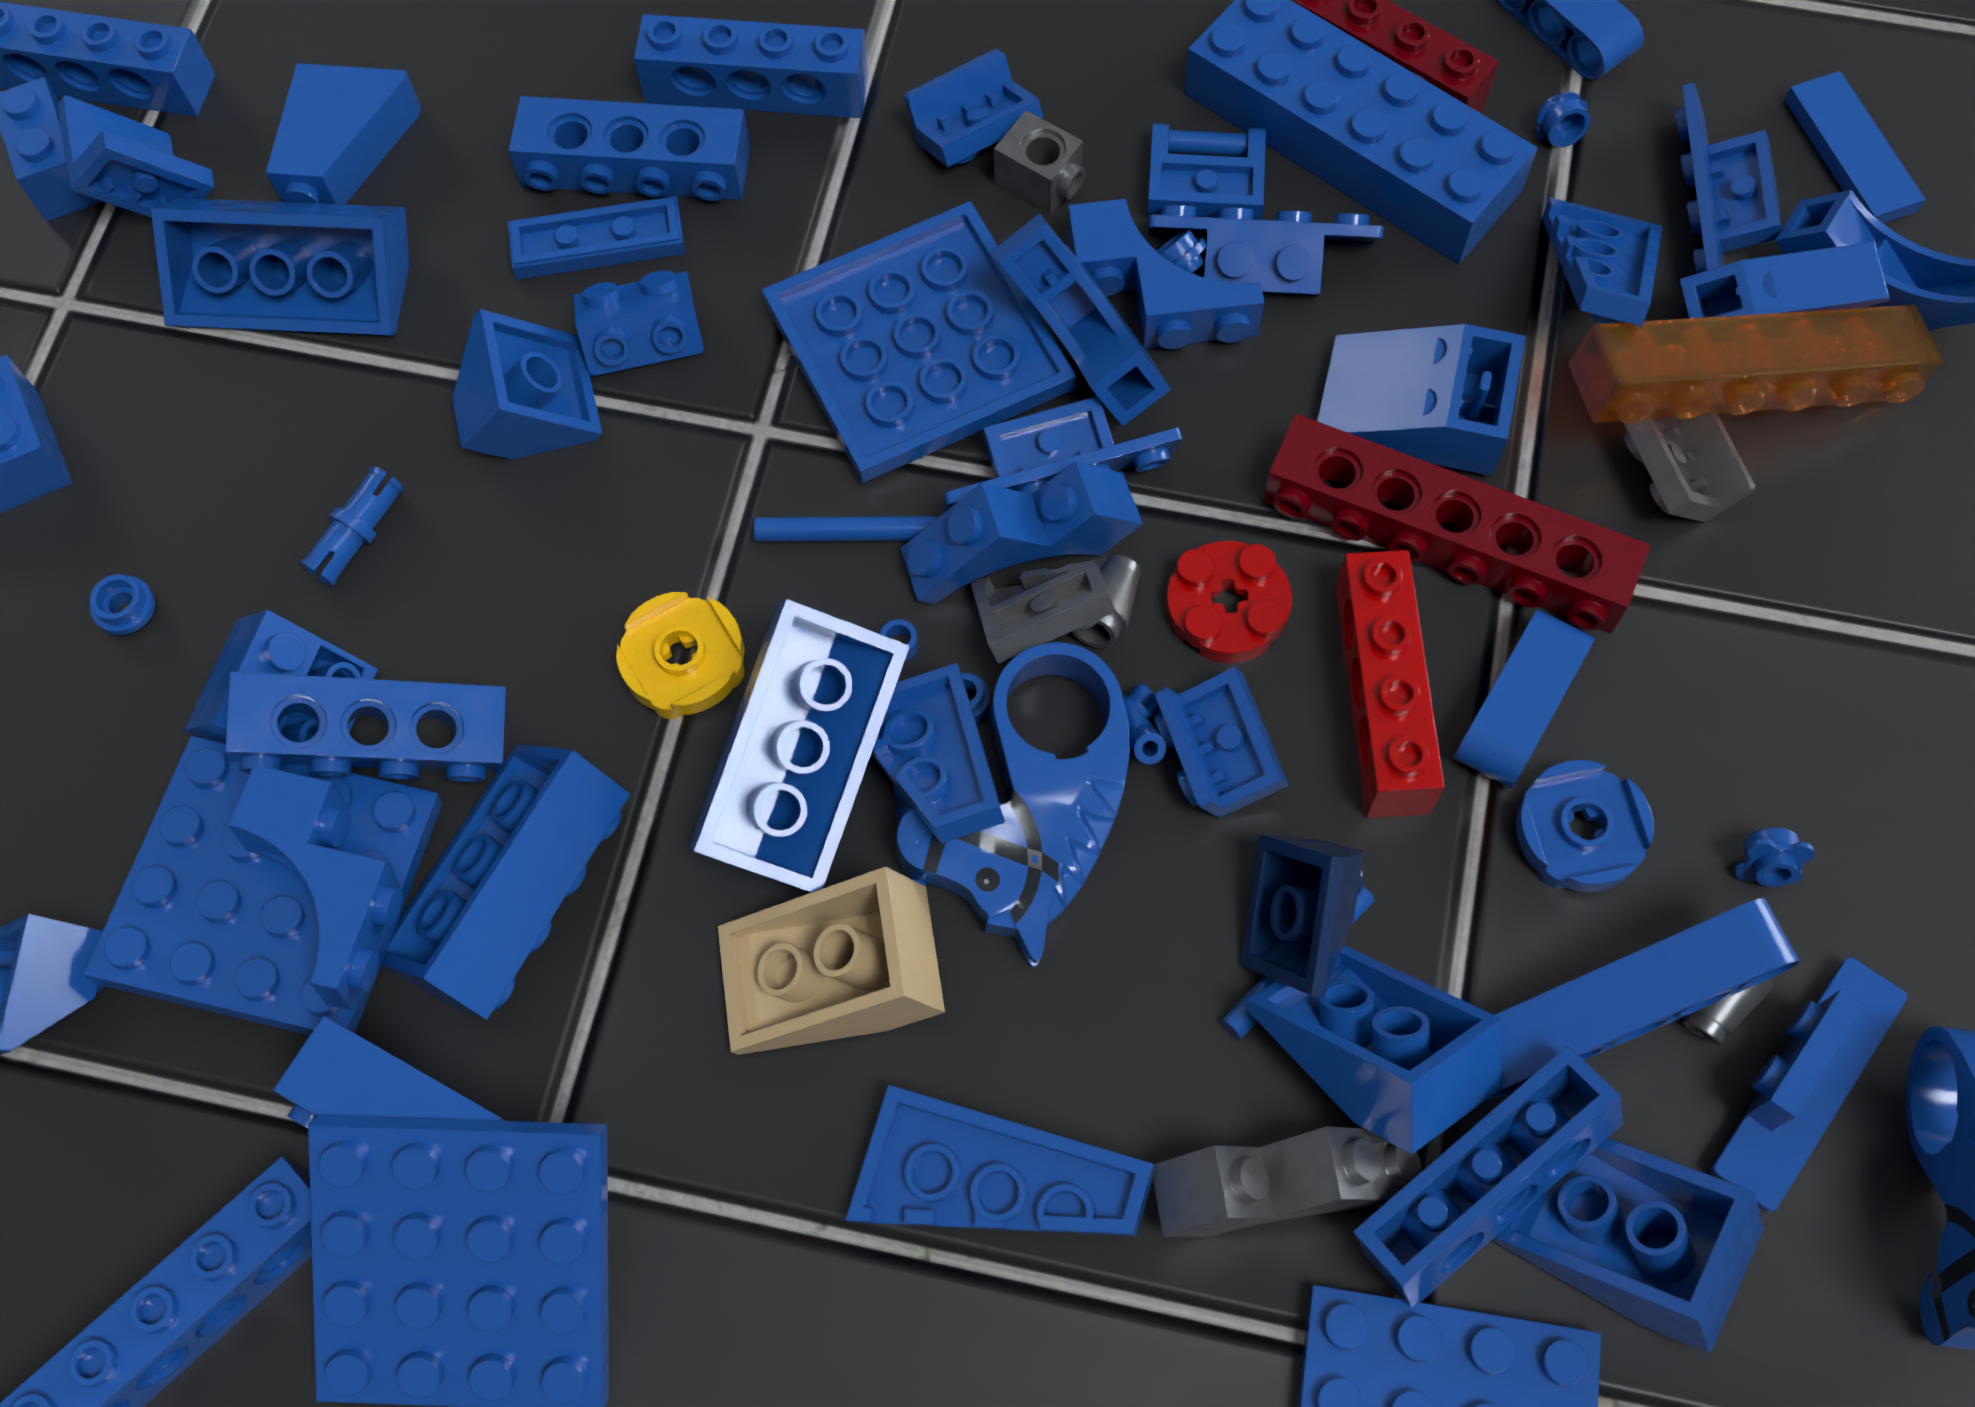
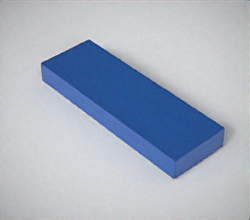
(1854, 147)
(596, 237)

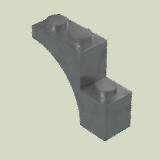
(1284, 1180)

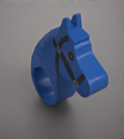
(1054, 817)
(1943, 1139)

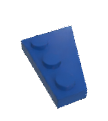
(937, 755)

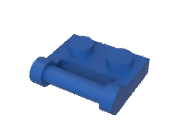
(1205, 179)

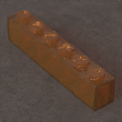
(1753, 363)

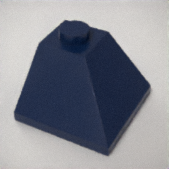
(1300, 910)

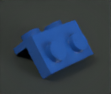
(968, 108)
(637, 322)
(1220, 743)

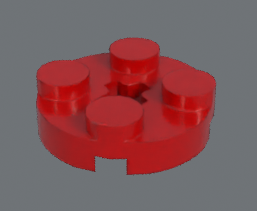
(1237, 568)

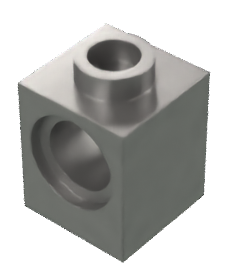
(1039, 163)

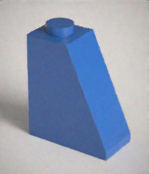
(338, 130)

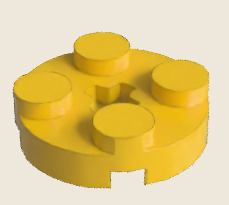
(688, 687)

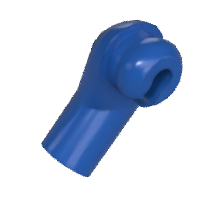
(1143, 737)

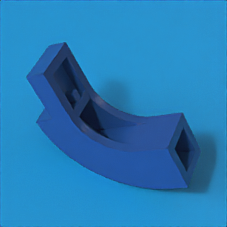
(1082, 319)

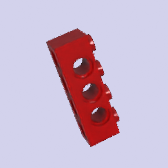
(1388, 685)

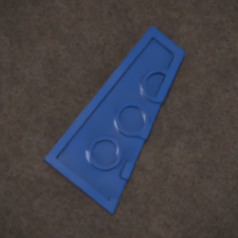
(1605, 259)
(978, 1171)

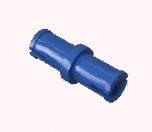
(352, 526)

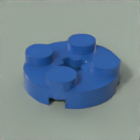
(1566, 858)

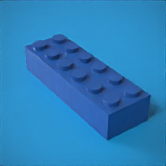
(1359, 122)

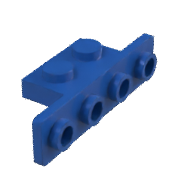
(1732, 183)
(1277, 253)
(1041, 445)
(1809, 1082)

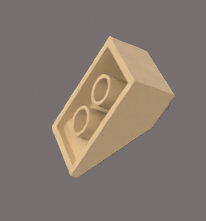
(831, 964)

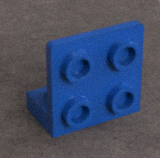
(125, 160)

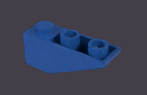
(1789, 283)

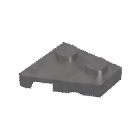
(1041, 608)

